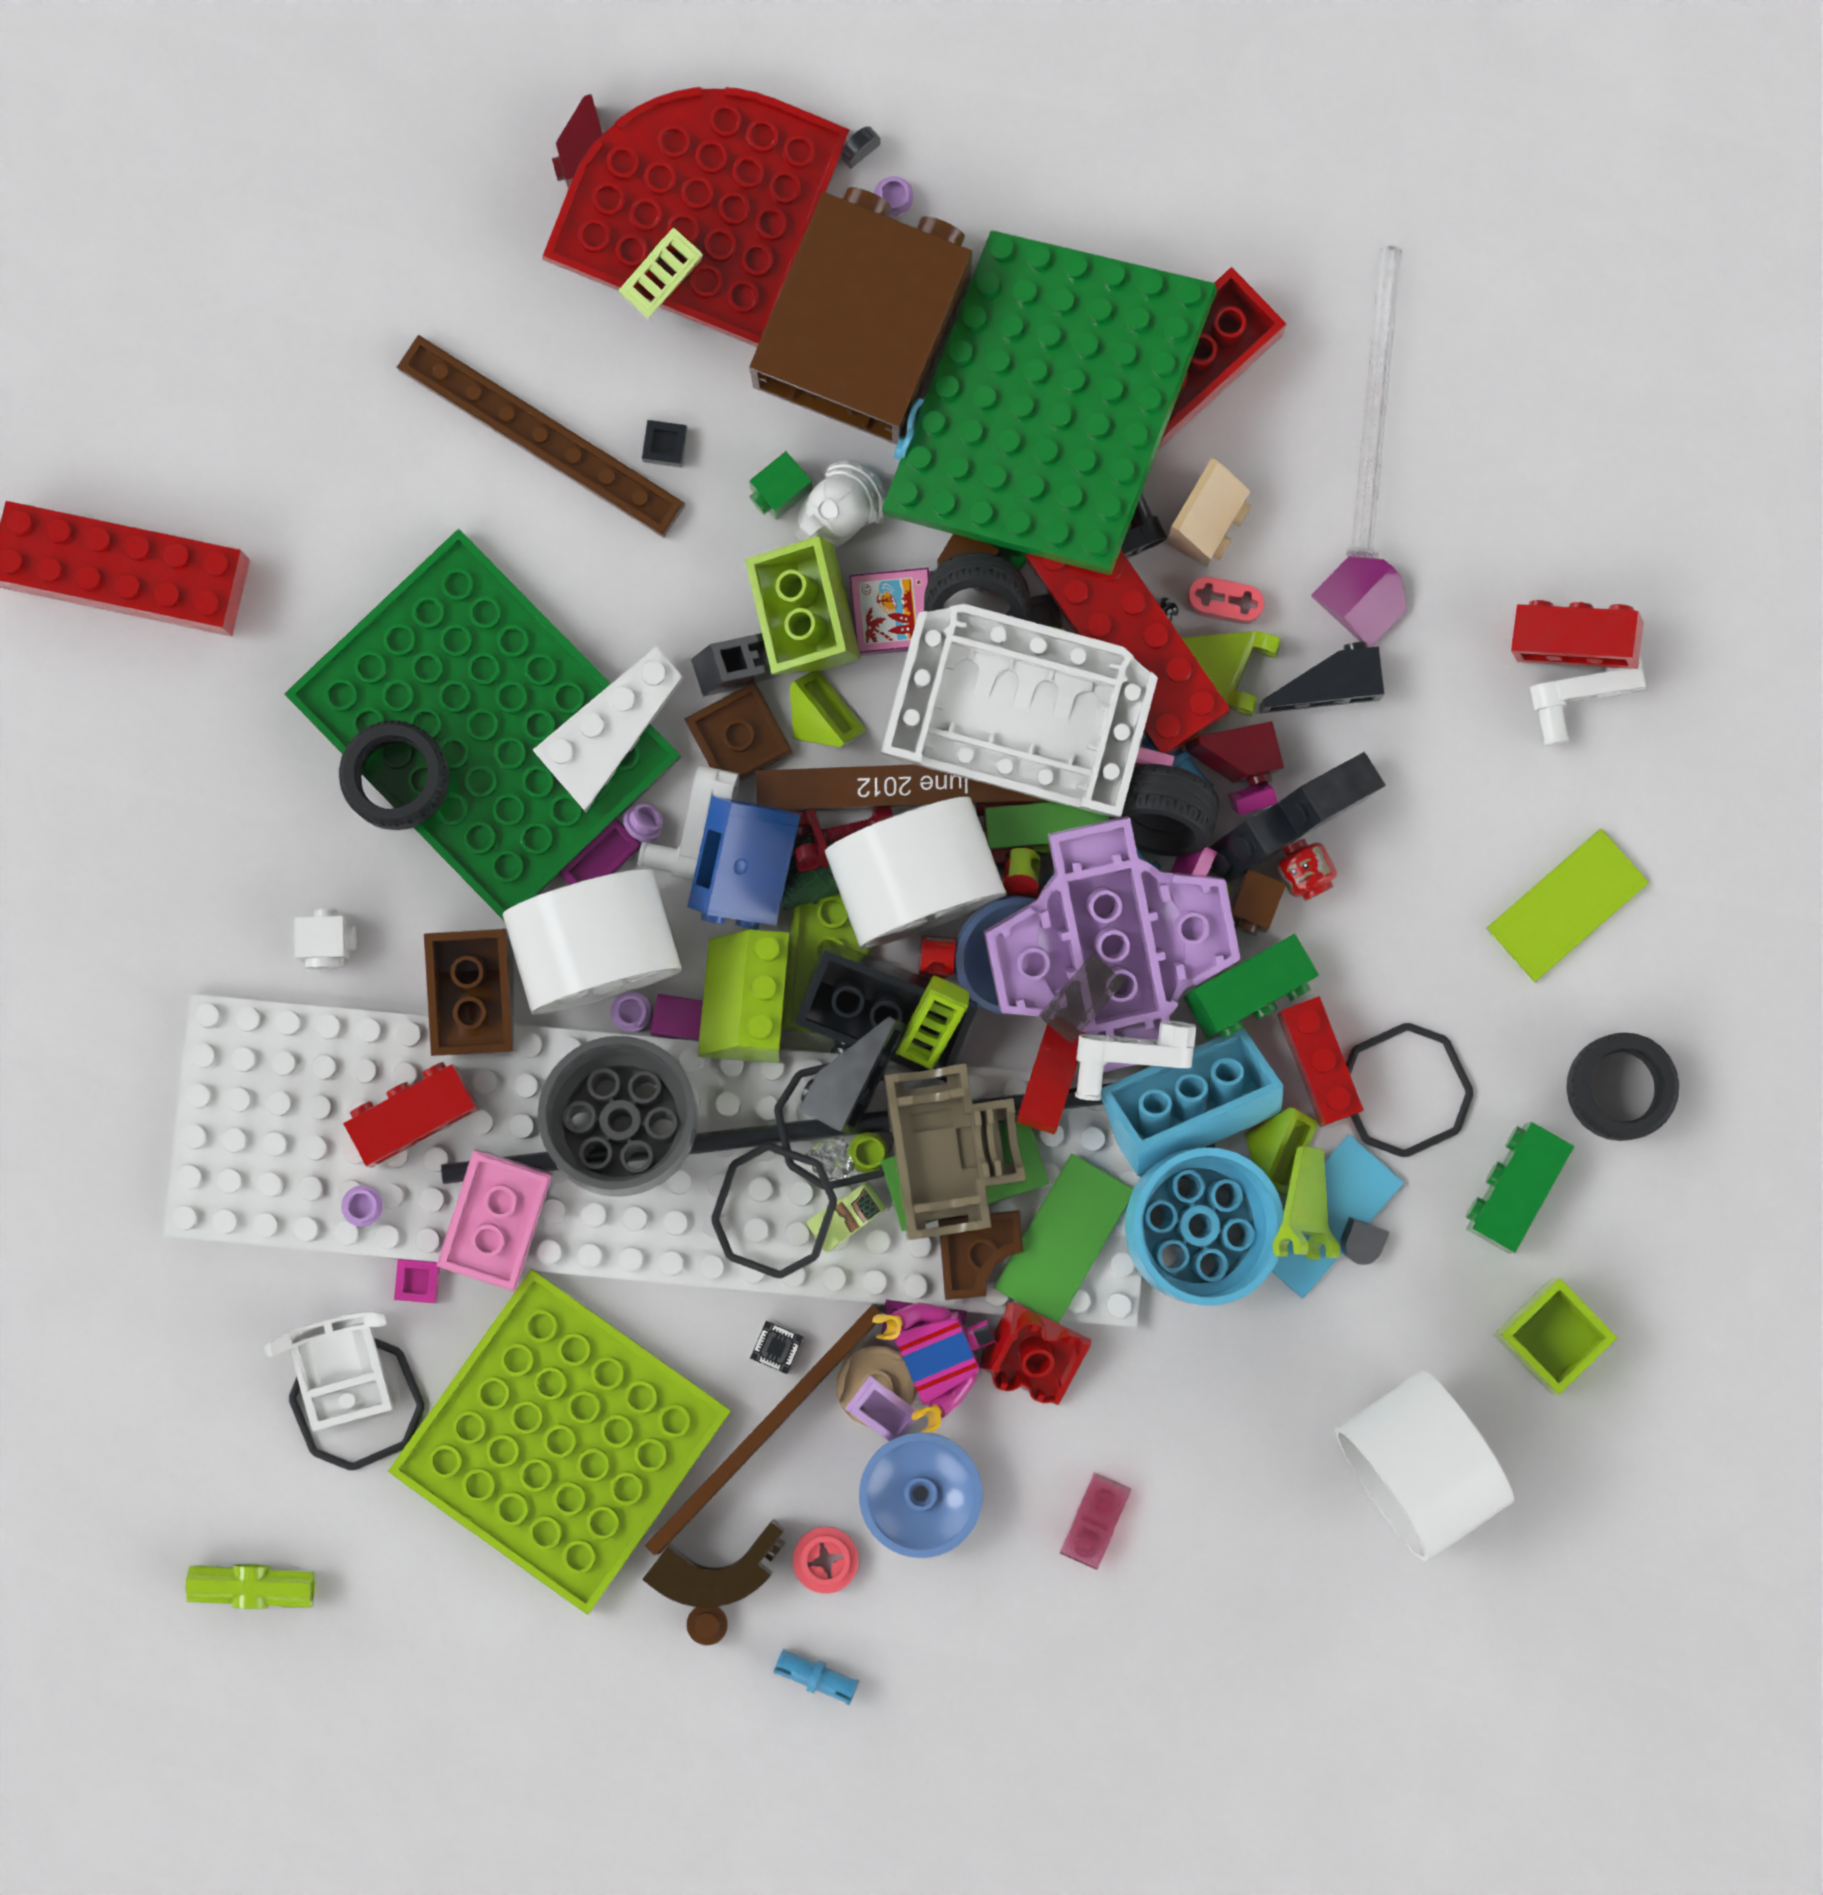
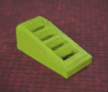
(945, 1000)

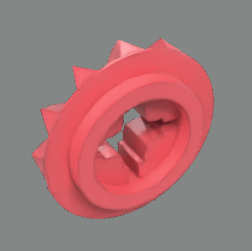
(815, 1576)

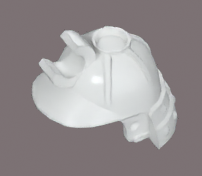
(842, 503)

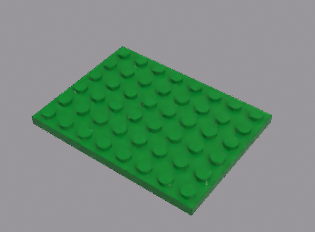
(1050, 401)
(488, 684)

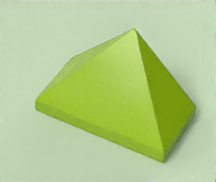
(820, 713)
(1275, 1144)

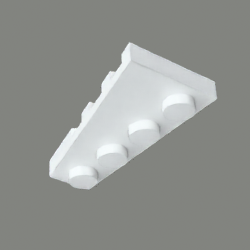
(601, 734)

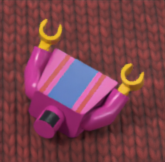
(937, 1355)

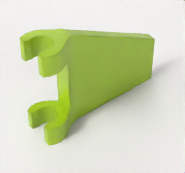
(1225, 661)
(1306, 1209)

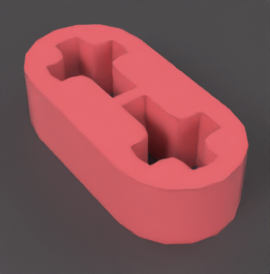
(1226, 590)

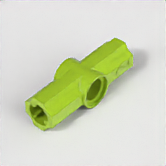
(250, 1586)

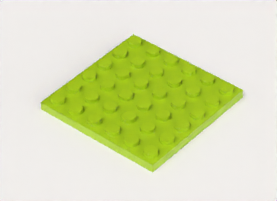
(559, 1441)

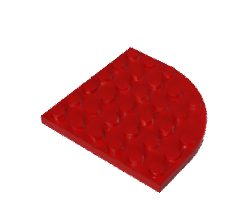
(722, 171)

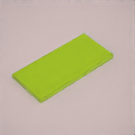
(1567, 905)

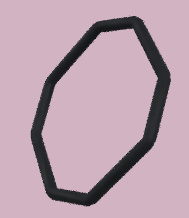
(1458, 1068)
(785, 1140)
(824, 1226)
(382, 1453)

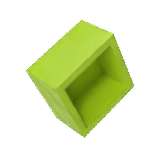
(1555, 1336)

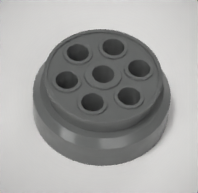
(572, 1091)

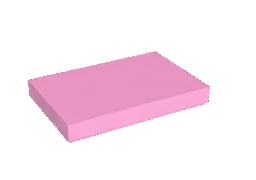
(494, 1219)

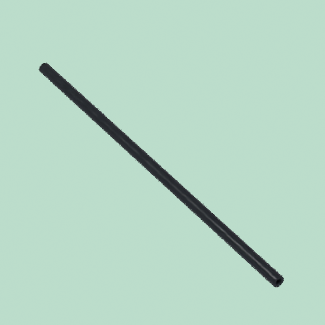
(746, 1137)

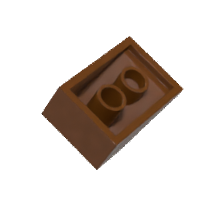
(470, 991)

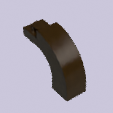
(706, 1587)

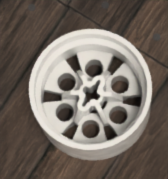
(914, 871)
(591, 941)
(1424, 1465)

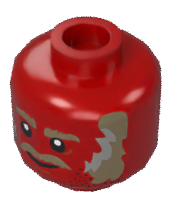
(1307, 869)

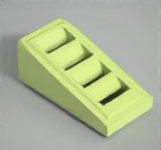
(661, 251)

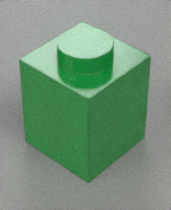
(779, 486)

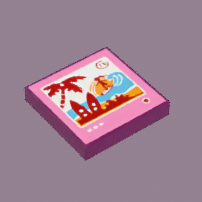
(887, 608)

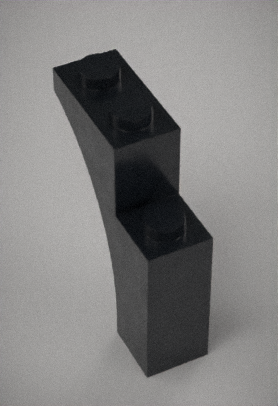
(1295, 816)

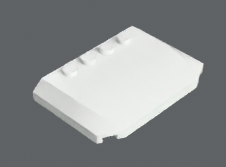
(1021, 708)

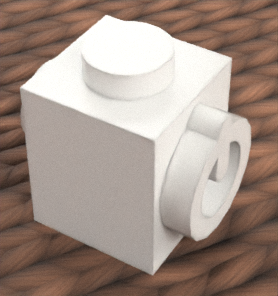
(323, 939)

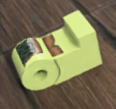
(849, 1215)

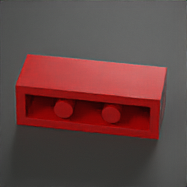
(1577, 635)
(1320, 1061)
(410, 1114)

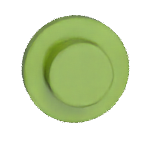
(867, 1152)

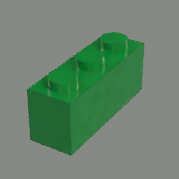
(1252, 988)
(1518, 1186)

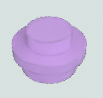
(896, 193)
(643, 822)
(631, 1011)
(362, 1206)

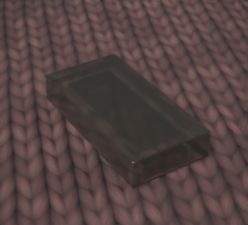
(1081, 998)

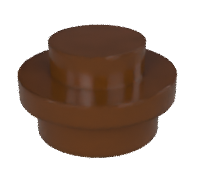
(707, 1625)

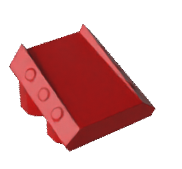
(1033, 1354)

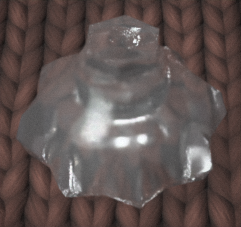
(833, 1157)

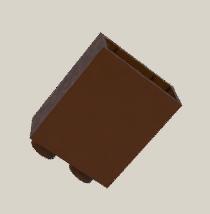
(862, 313)

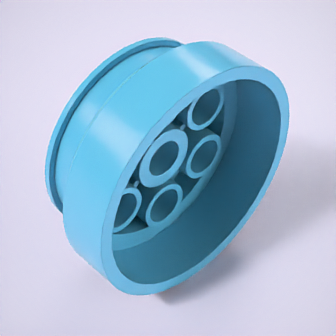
(1251, 1206)

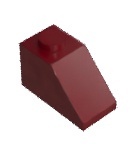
(576, 139)
(1240, 753)

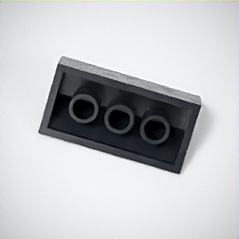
(857, 992)

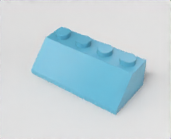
(1192, 1106)

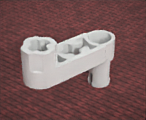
(1551, 696)
(683, 860)
(1094, 1051)

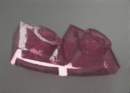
(1095, 1520)

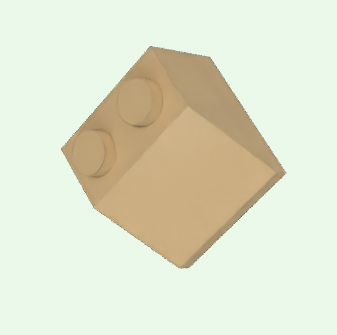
(1209, 514)

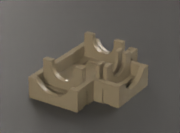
(948, 1150)

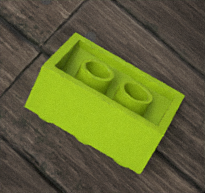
(802, 607)
(744, 996)

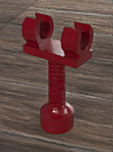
(813, 855)

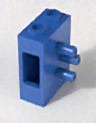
(743, 863)

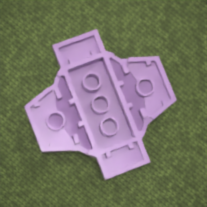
(1139, 921)

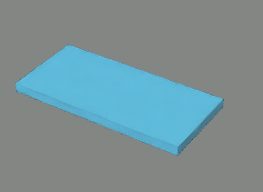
(1356, 1189)

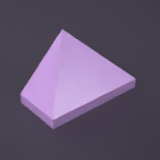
(881, 1410)

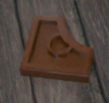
(973, 1255)

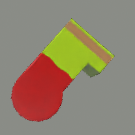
(1021, 872)

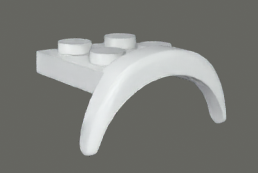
(337, 1368)

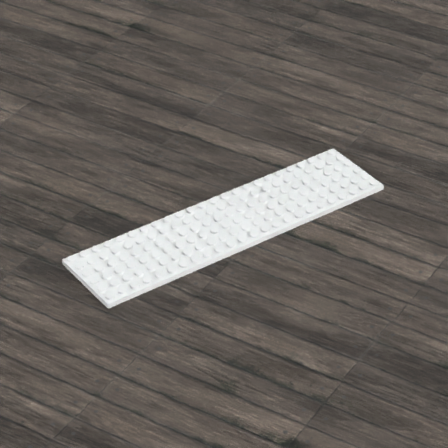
(269, 1162)

